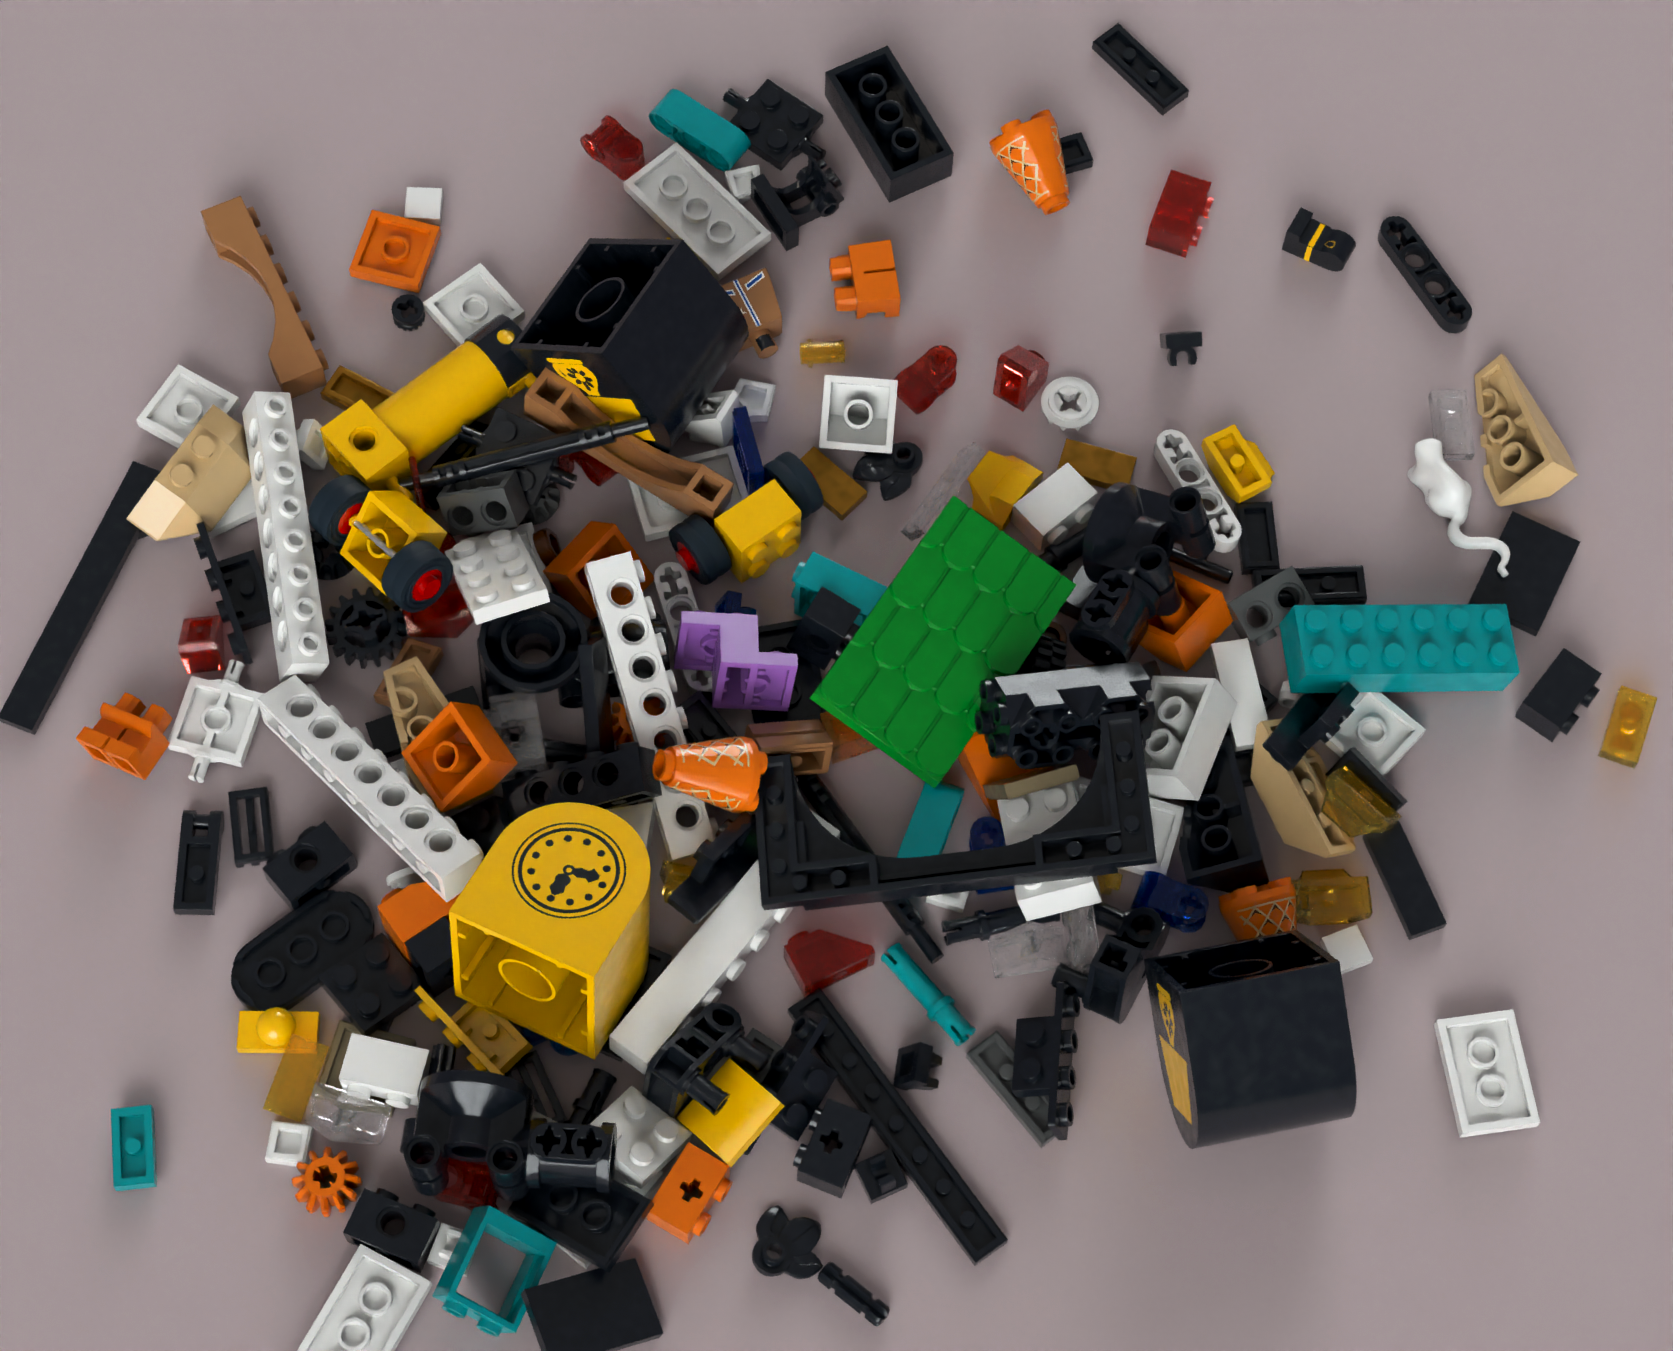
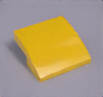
(739, 1121)

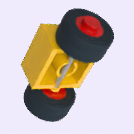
(754, 529)
(384, 540)

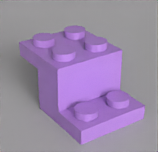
(730, 650)

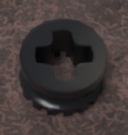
(413, 320)

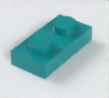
(133, 1148)

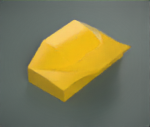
(1237, 464)
(999, 484)

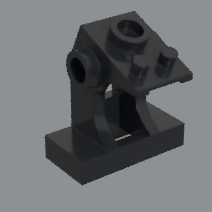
(774, 203)

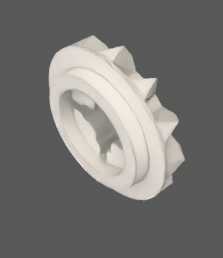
(1069, 389)

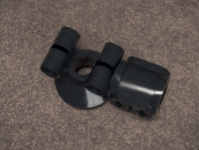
(1129, 558)
(558, 632)
(489, 1121)

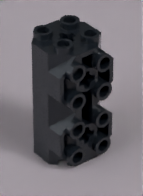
(1051, 713)

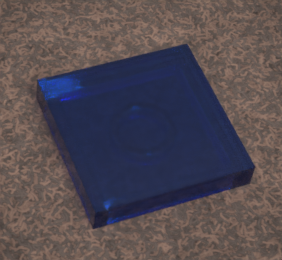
(746, 450)

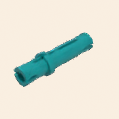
(939, 1006)

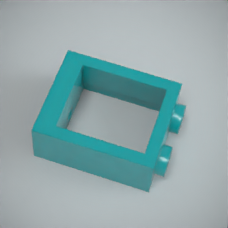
(836, 578)
(512, 1232)

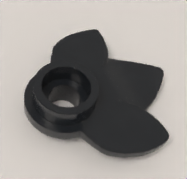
(889, 470)
(791, 1241)

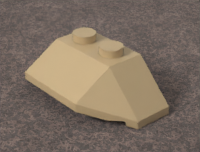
(197, 480)
(1297, 798)

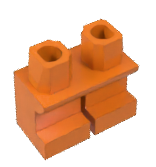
(871, 277)
(127, 739)

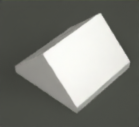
(858, 414)

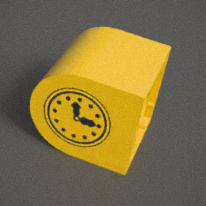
(556, 924)

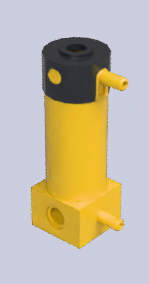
(427, 409)

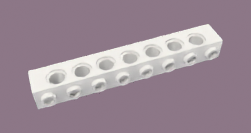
(285, 536)
(602, 578)
(371, 786)

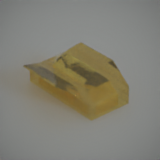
(1355, 805)
(1331, 897)

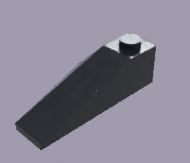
(1219, 833)

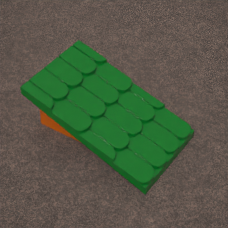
(951, 617)

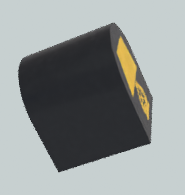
(637, 332)
(1252, 1037)

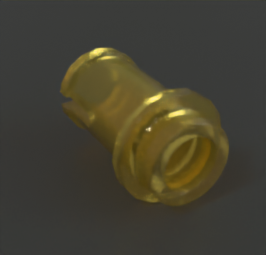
(821, 352)

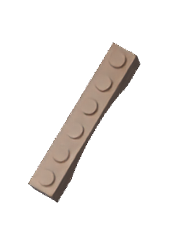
(237, 241)
(676, 481)

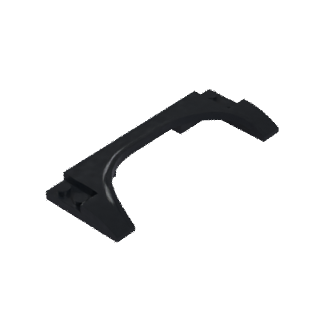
(818, 871)

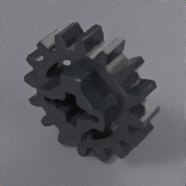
(348, 633)

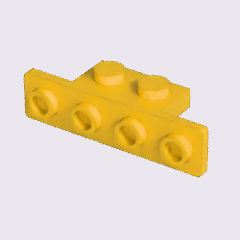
(489, 1037)

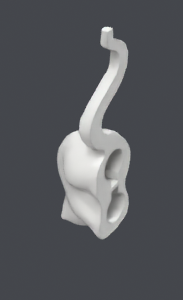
(1450, 497)

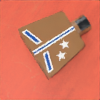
(761, 310)

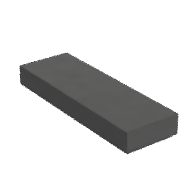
(995, 1063)

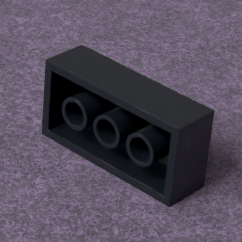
(888, 124)

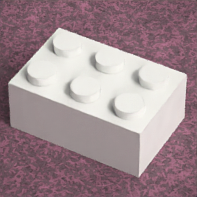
(1185, 734)
(1032, 815)

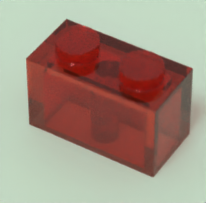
(1178, 214)

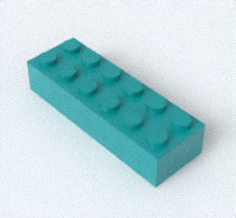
(1399, 648)

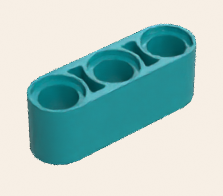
(699, 130)
(931, 820)

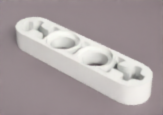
(1205, 485)
(667, 603)

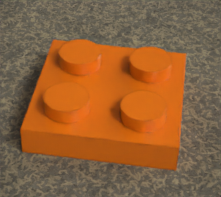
(395, 251)

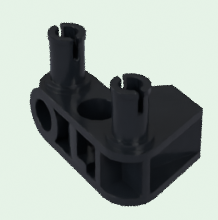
(1119, 962)
(684, 1062)

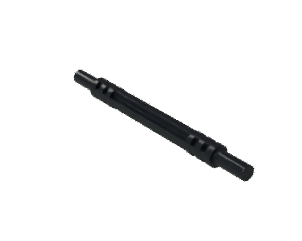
(527, 453)
(901, 909)

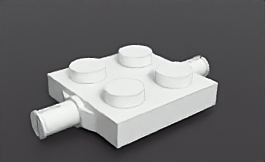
(216, 721)

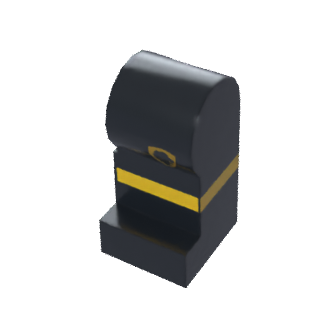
(1318, 242)

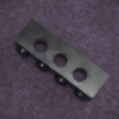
(633, 783)

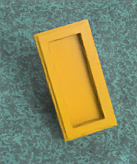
(271, 1029)

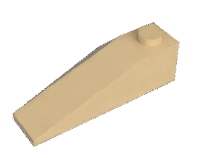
(1519, 443)
(414, 704)

